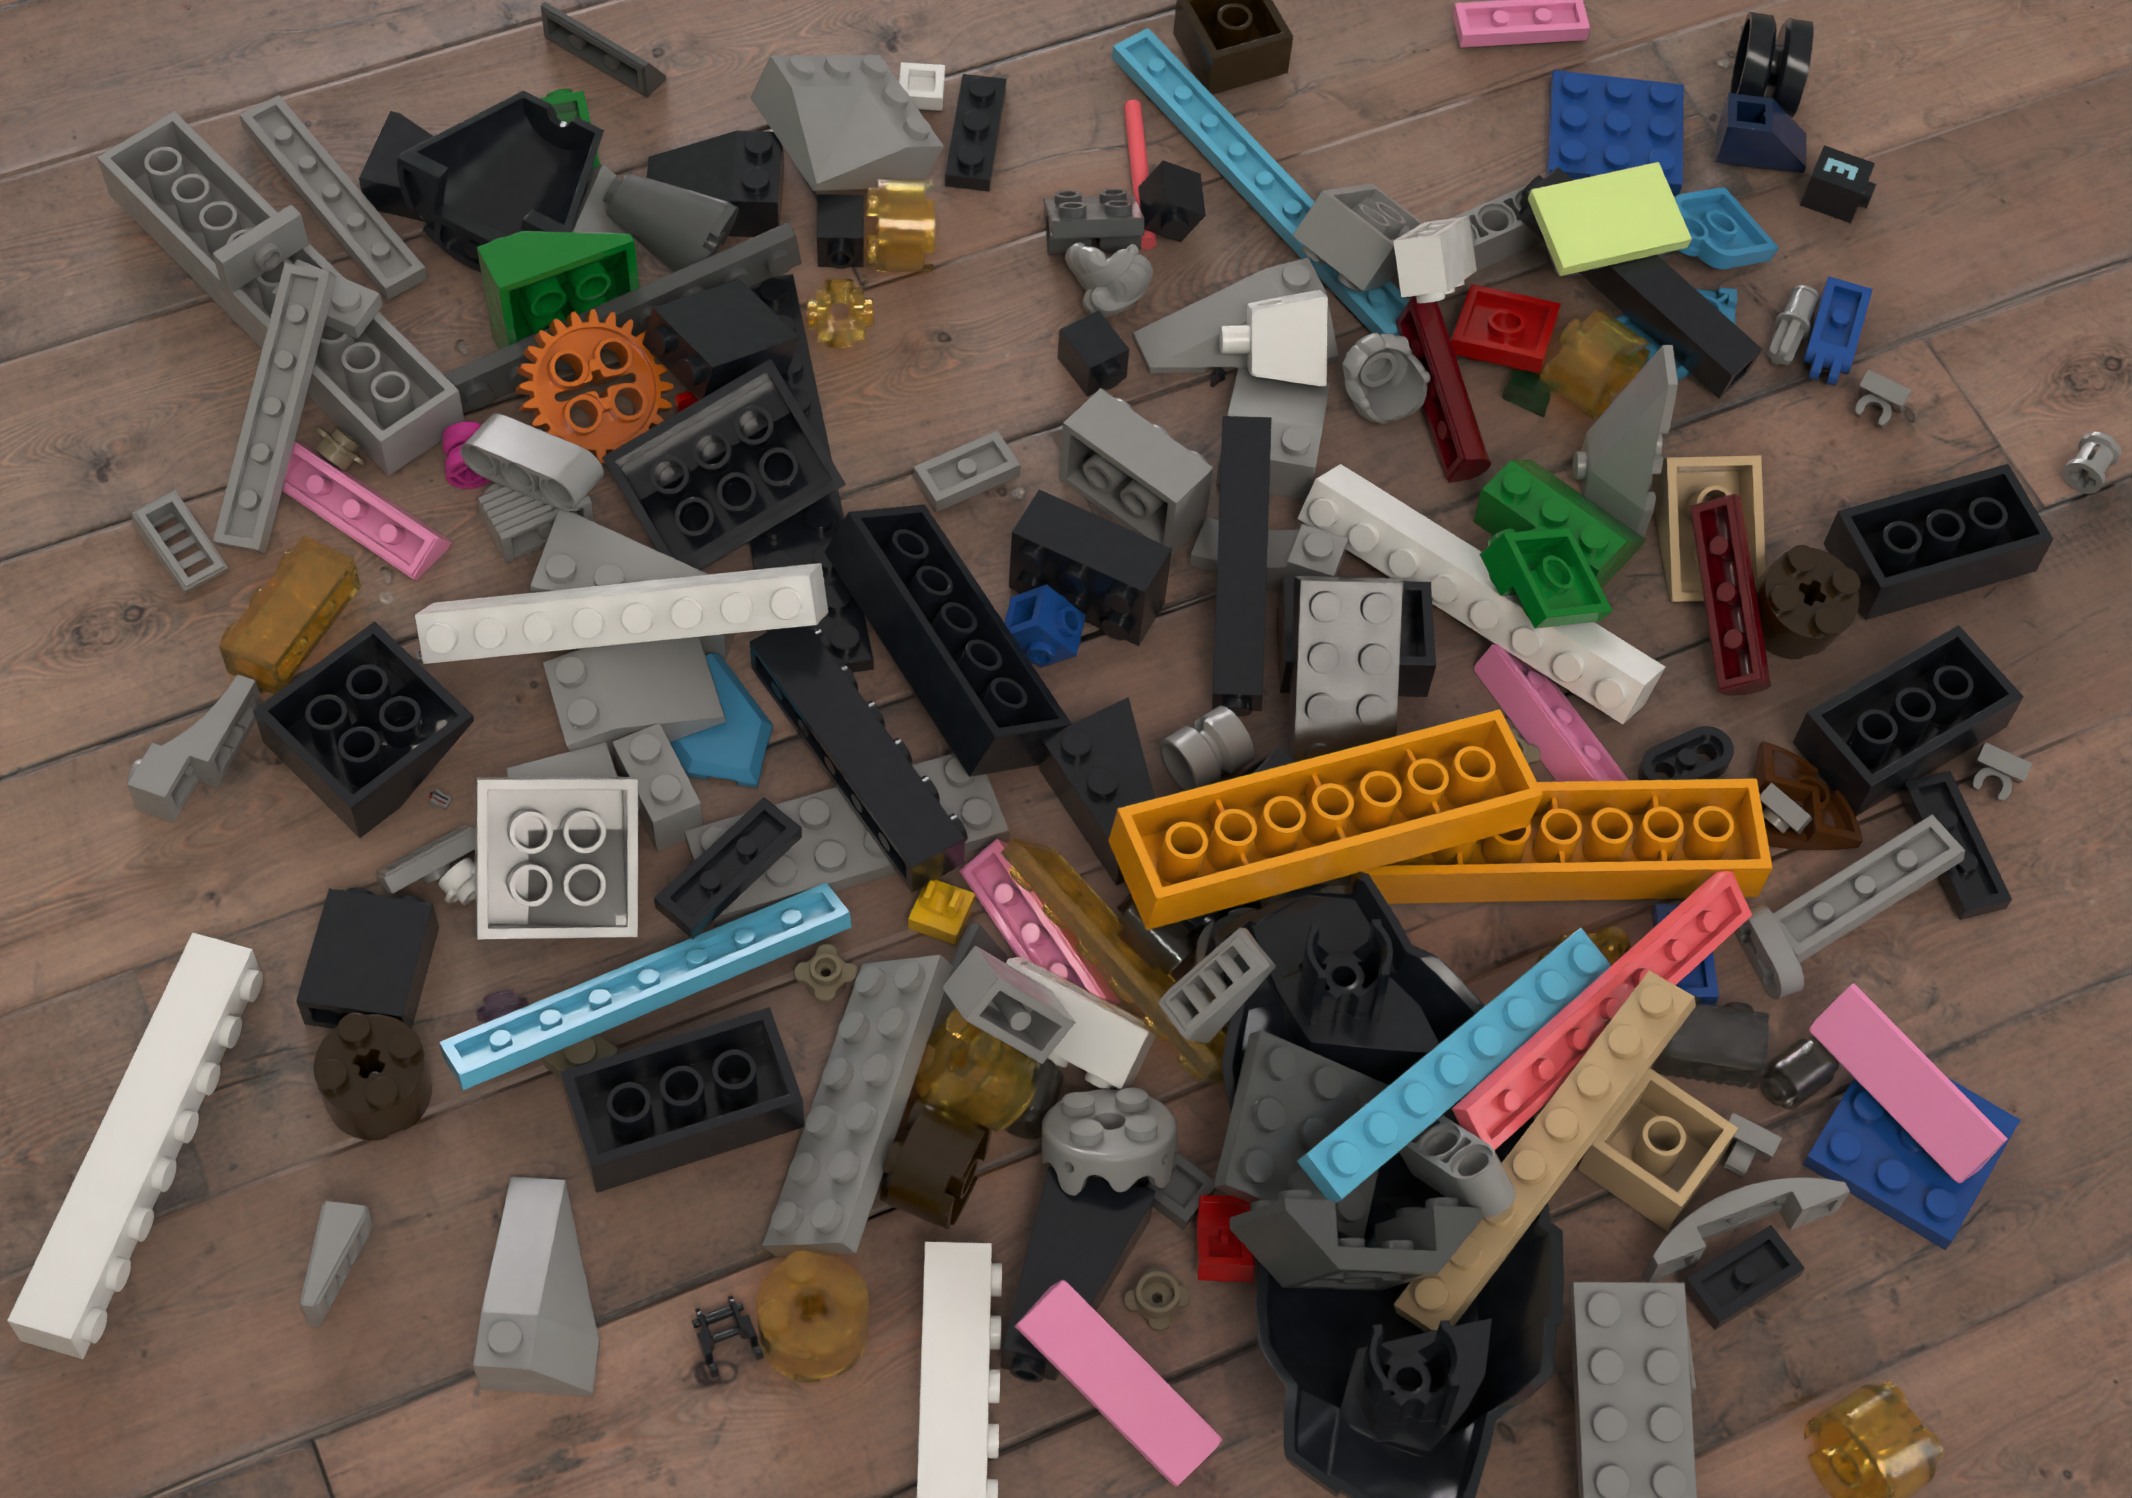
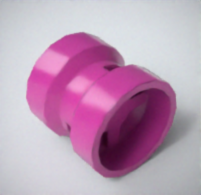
(456, 470)

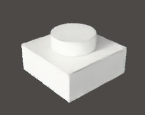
(924, 84)

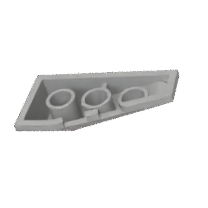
(1191, 337)

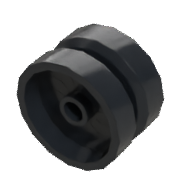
(1773, 64)

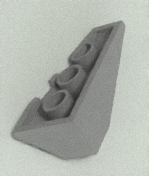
(1627, 443)
(537, 1303)

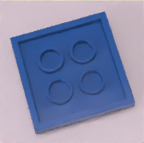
(1614, 125)
(1893, 1171)

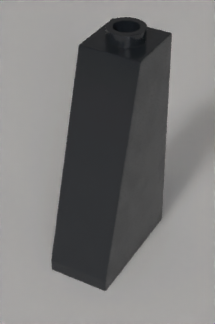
(1078, 1242)

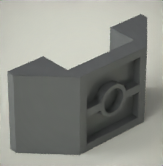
(1301, 1247)

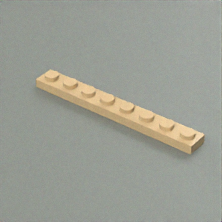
(1554, 1146)

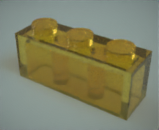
(290, 614)

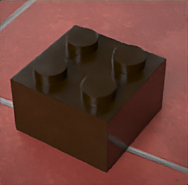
(1232, 41)

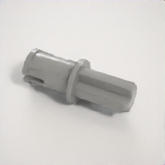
(1792, 325)

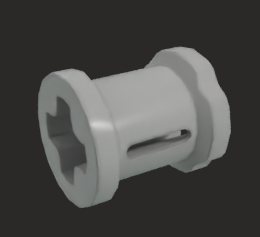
(2093, 463)

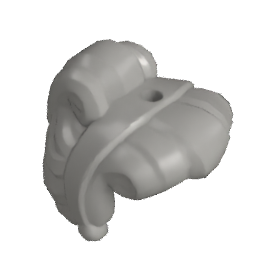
(1111, 281)
(1384, 378)

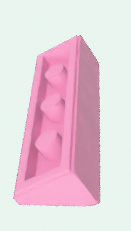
(362, 512)
(1546, 719)
(1025, 925)
(1907, 1084)
(1119, 1382)

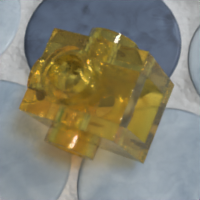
(843, 331)

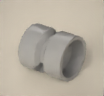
(1207, 750)

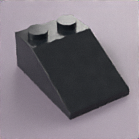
(734, 168)

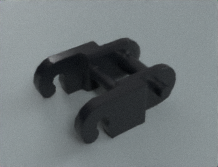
(743, 1327)

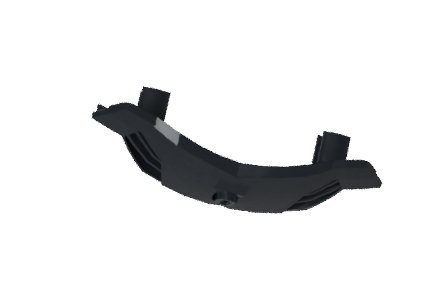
(1368, 1392)

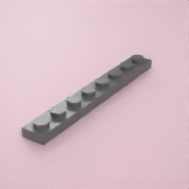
(750, 261)

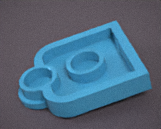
(1723, 230)

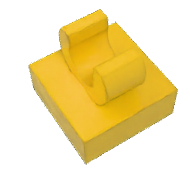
(941, 911)

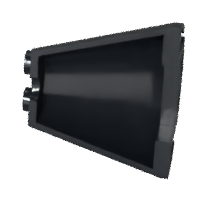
(499, 175)

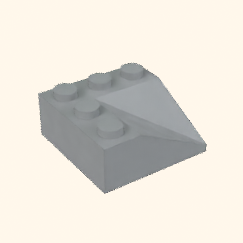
(845, 120)
(556, 857)

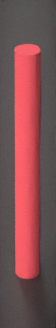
(1138, 158)

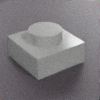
(1783, 811)

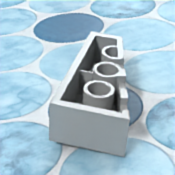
(591, 555)

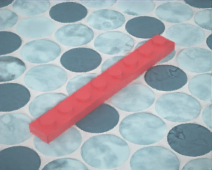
(1544, 1062)

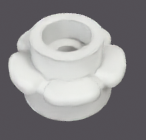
(459, 882)

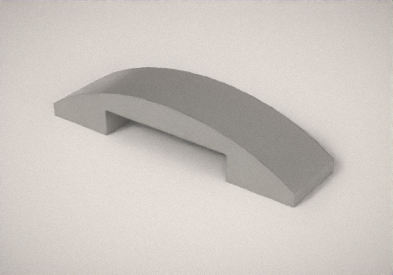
(1796, 1199)

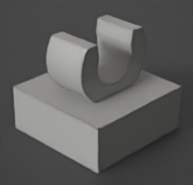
(1883, 393)
(2000, 765)
(1749, 1142)

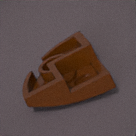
(1833, 819)

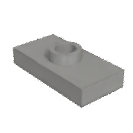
(260, 248)
(428, 861)

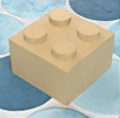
(1658, 1149)

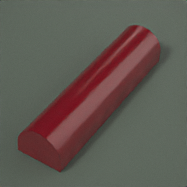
(1447, 399)
(1730, 596)

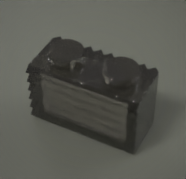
(1718, 1046)

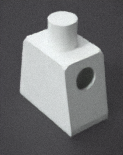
(1283, 338)

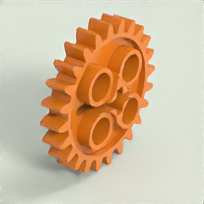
(581, 348)

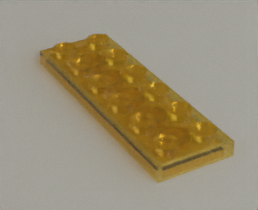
(1077, 906)

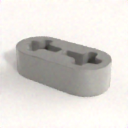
(1770, 953)

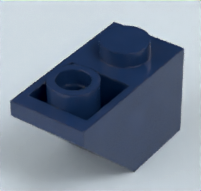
(1760, 135)

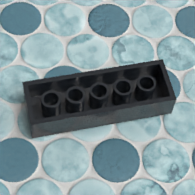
(946, 638)

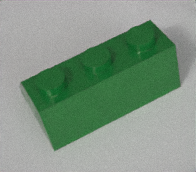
(1530, 497)

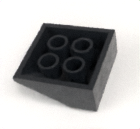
(363, 727)

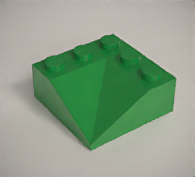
(549, 275)

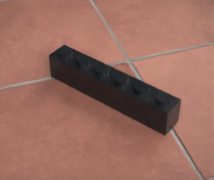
(859, 754)

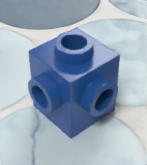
(1045, 625)

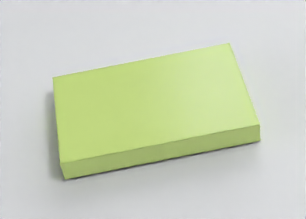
(1609, 218)

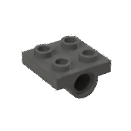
(1109, 218)

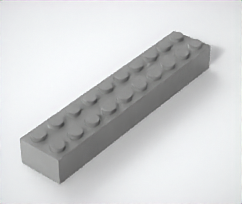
(196, 204)

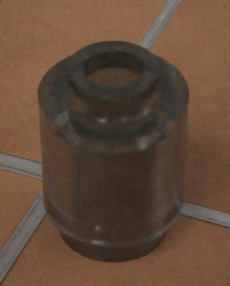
(1157, 947)
(1798, 1073)
(1049, 1085)

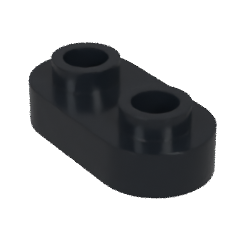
(1680, 756)

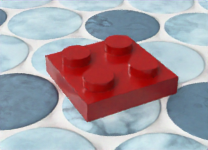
(1505, 328)

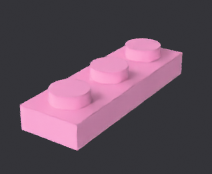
(1520, 22)

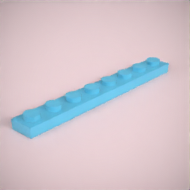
(644, 986)
(1452, 1068)

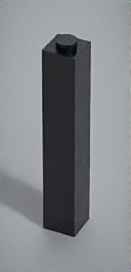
(1667, 310)
(1242, 564)

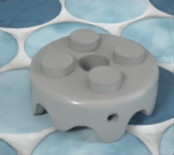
(1109, 1136)

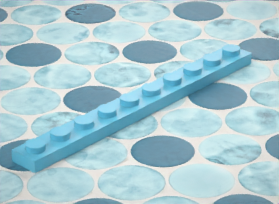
(1243, 164)

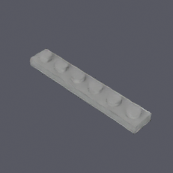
(333, 197)
(274, 409)

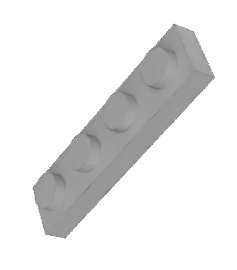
(1868, 887)

